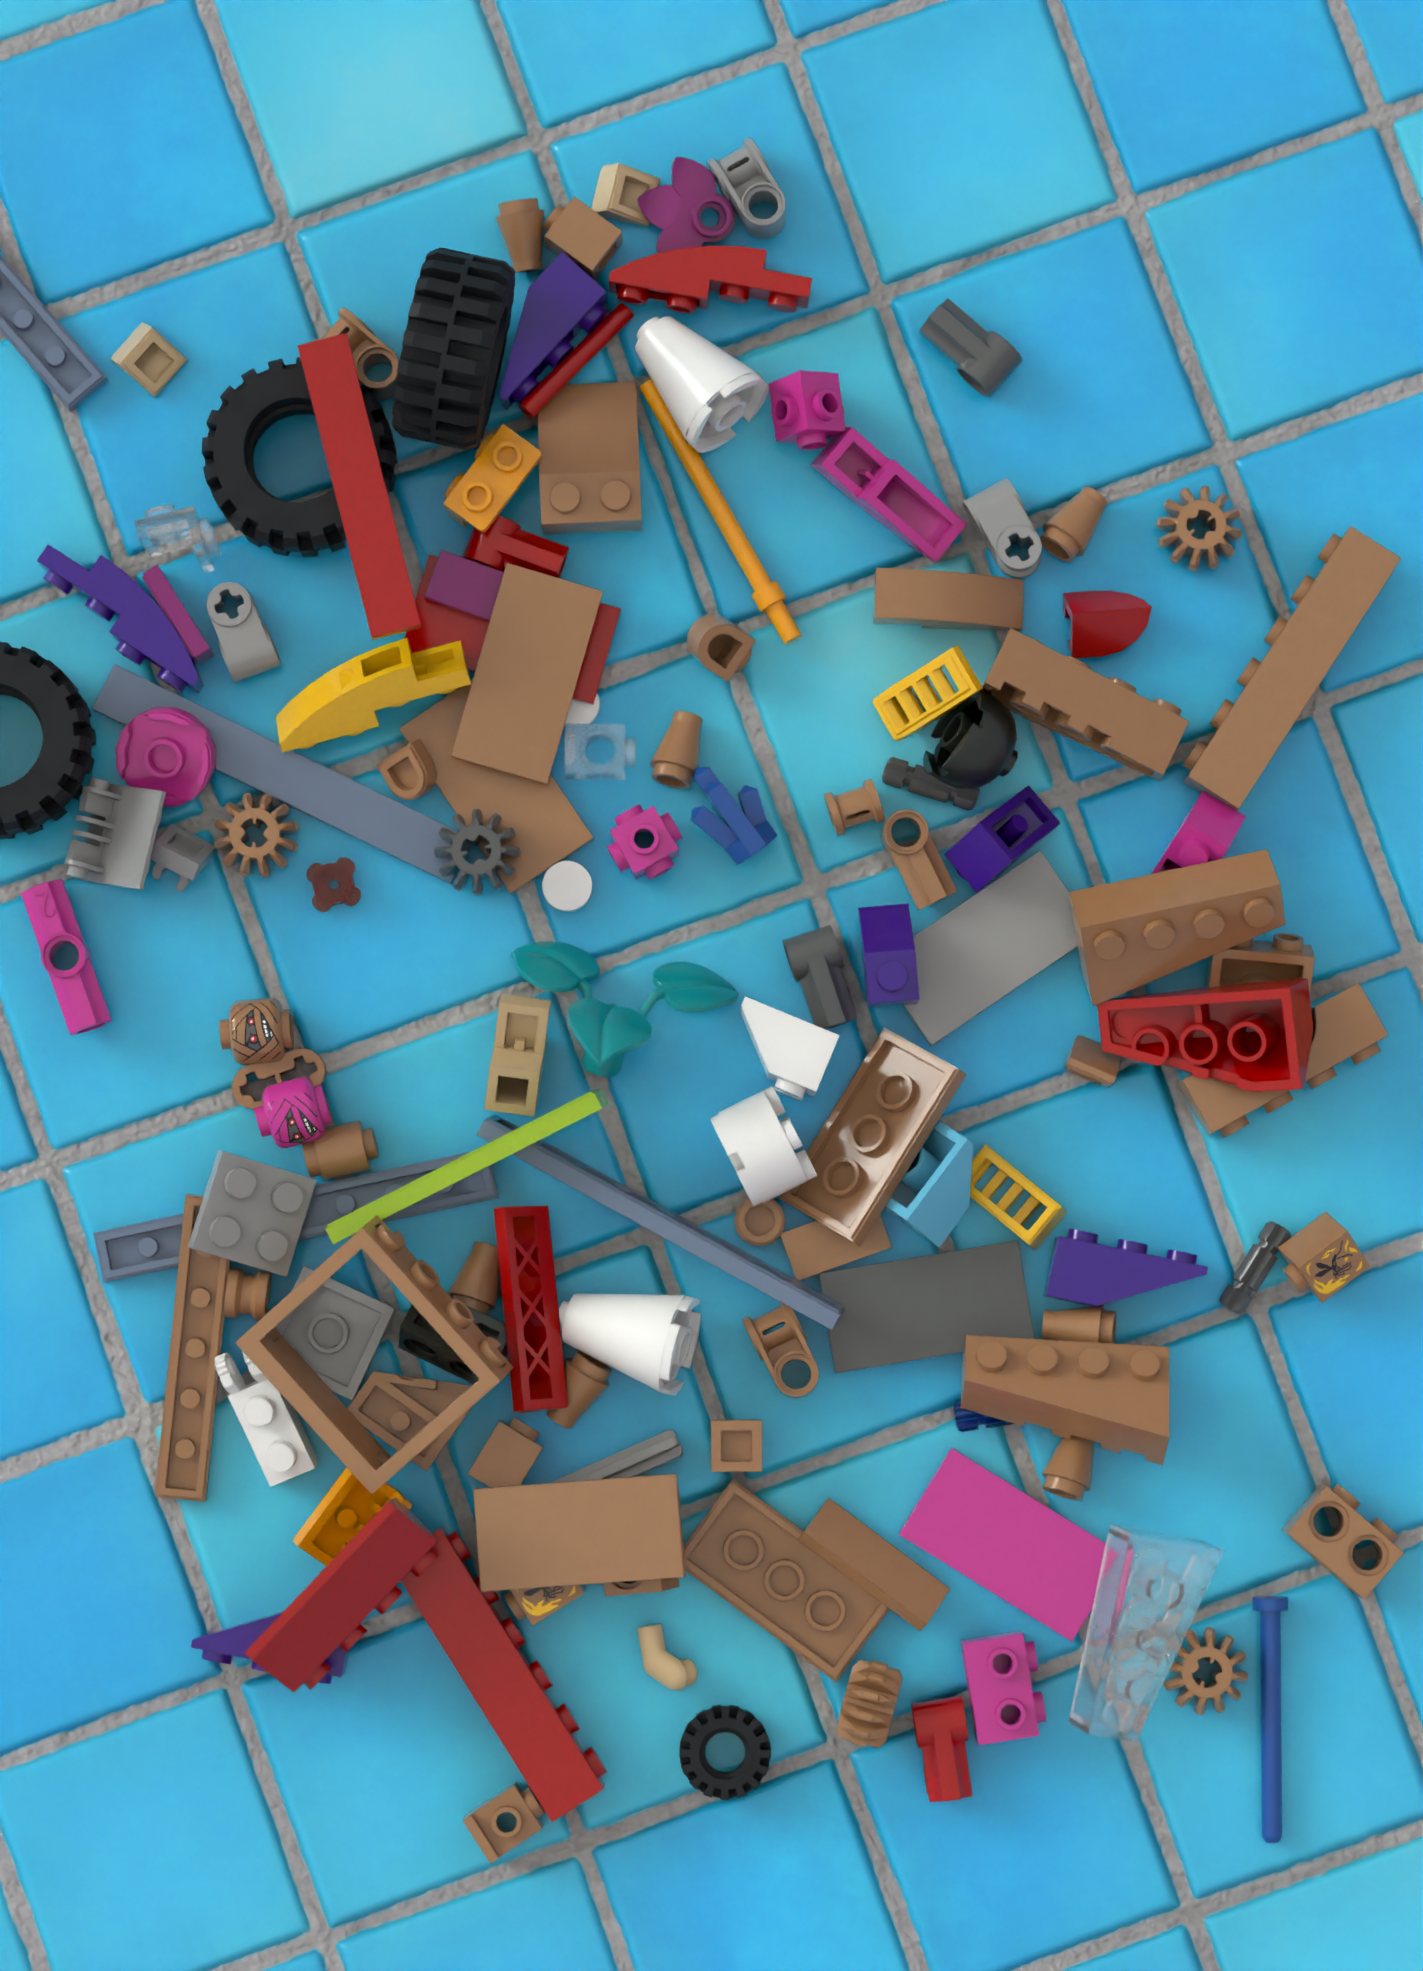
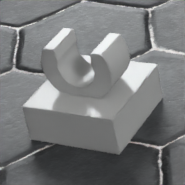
(181, 854)

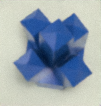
(737, 830)

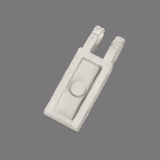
(267, 1422)

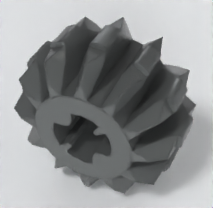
(473, 835)

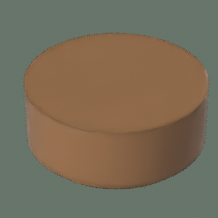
(760, 1223)

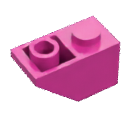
(1202, 835)

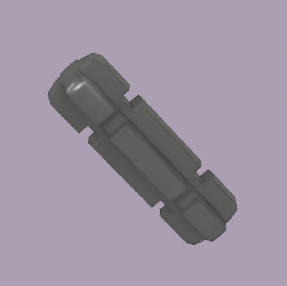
(921, 783)
(1254, 1268)

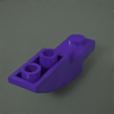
(141, 623)

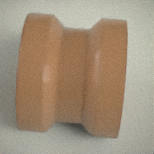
(247, 1294)

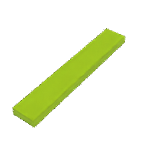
(468, 1164)

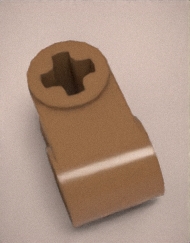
(366, 352)
(782, 1347)

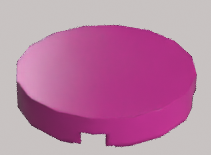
(166, 753)

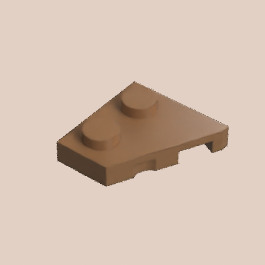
(402, 1405)

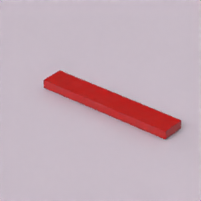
(359, 486)

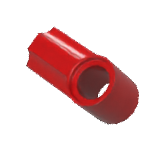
(507, 543)
(942, 1736)

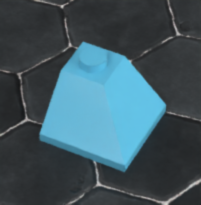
(936, 1185)

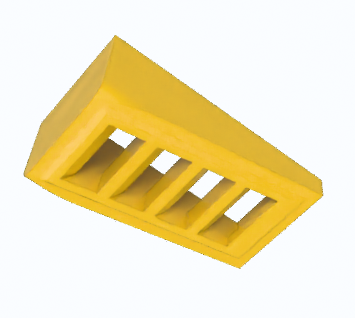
(902, 710)
(1044, 1224)

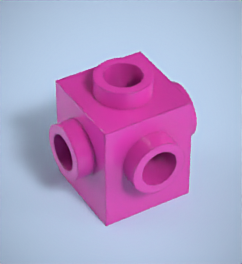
(807, 408)
(648, 861)

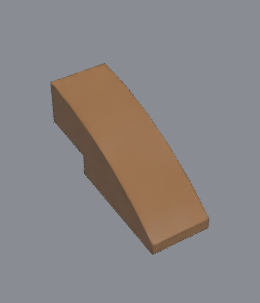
(947, 599)

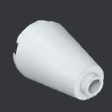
(698, 382)
(635, 1334)

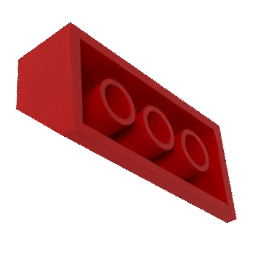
(343, 1596)

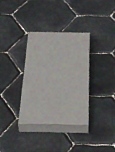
(990, 946)

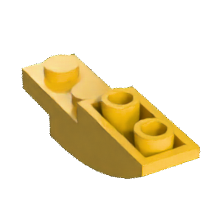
(350, 694)

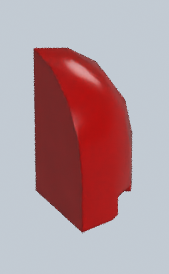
(1103, 621)

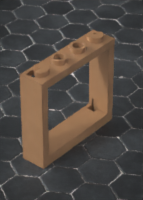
(322, 1407)

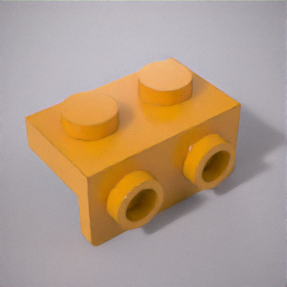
(492, 480)
(342, 1515)

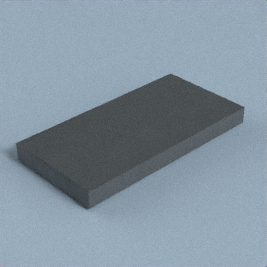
(926, 1305)

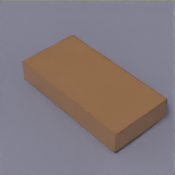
(819, 1249)

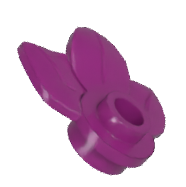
(680, 205)

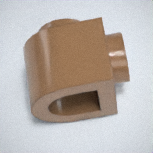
(719, 645)

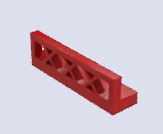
(530, 1308)

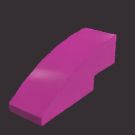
(888, 493)

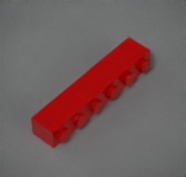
(504, 1681)

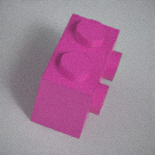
(1001, 1687)

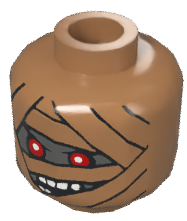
(257, 1031)

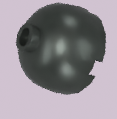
(974, 743)

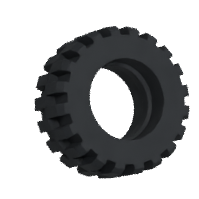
(453, 348)
(231, 473)
(65, 745)

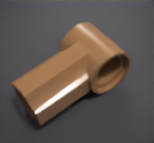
(918, 864)

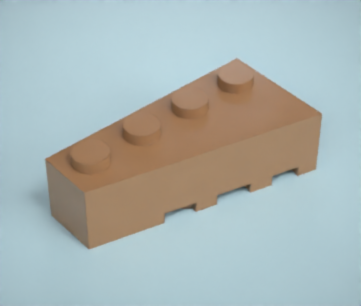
(1073, 1388)

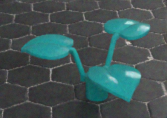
(605, 1028)

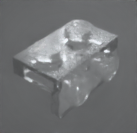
(173, 530)

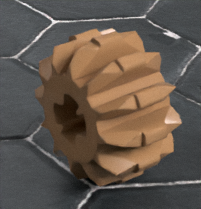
(1213, 541)
(273, 833)
(1220, 1677)
(869, 1703)

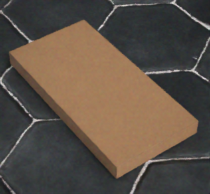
(526, 673)
(539, 813)
(874, 1135)
(579, 1532)
(765, 1572)

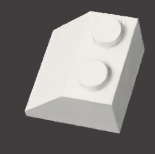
(788, 1048)

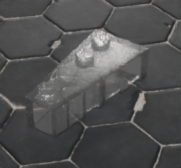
(1136, 1626)

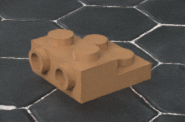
(1262, 961)

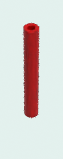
(576, 360)

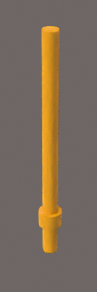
(767, 594)

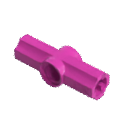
(56, 926)

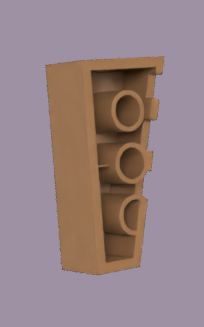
(1085, 705)
(1171, 919)

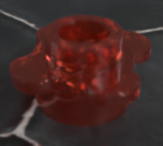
(321, 876)

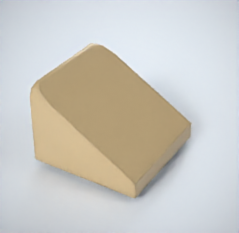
(618, 193)
(148, 359)

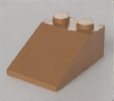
(590, 460)

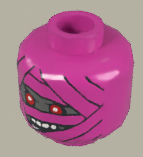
(293, 1112)

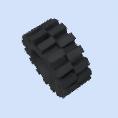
(731, 1783)

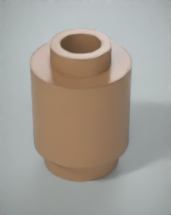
(341, 1151)

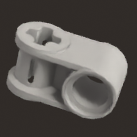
(745, 181)
(1001, 521)
(243, 639)

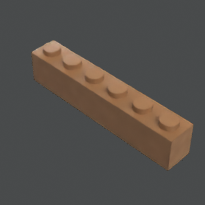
(1291, 669)

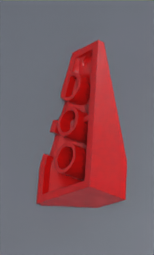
(1230, 1033)

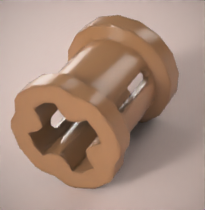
(854, 807)

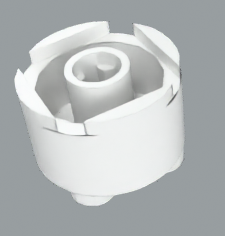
(763, 1146)

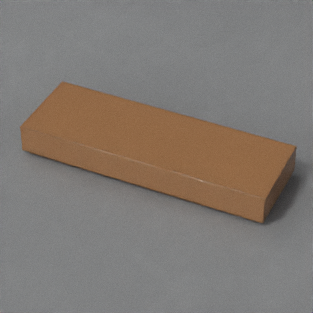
(874, 1564)

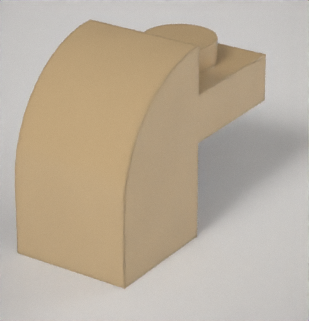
(518, 1055)

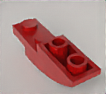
(689, 274)

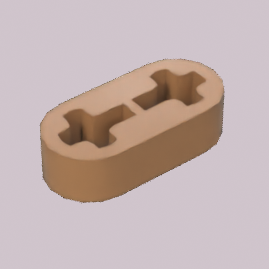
(276, 1069)

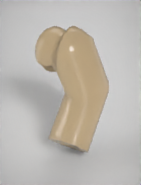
(662, 1665)

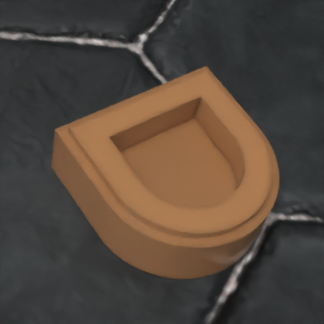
(409, 771)

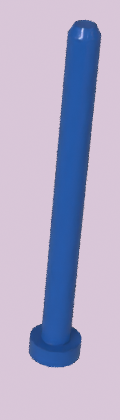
(1271, 1713)

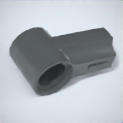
(980, 356)
(817, 966)

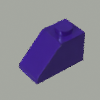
(1002, 838)
(888, 956)

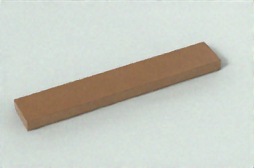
(191, 1368)

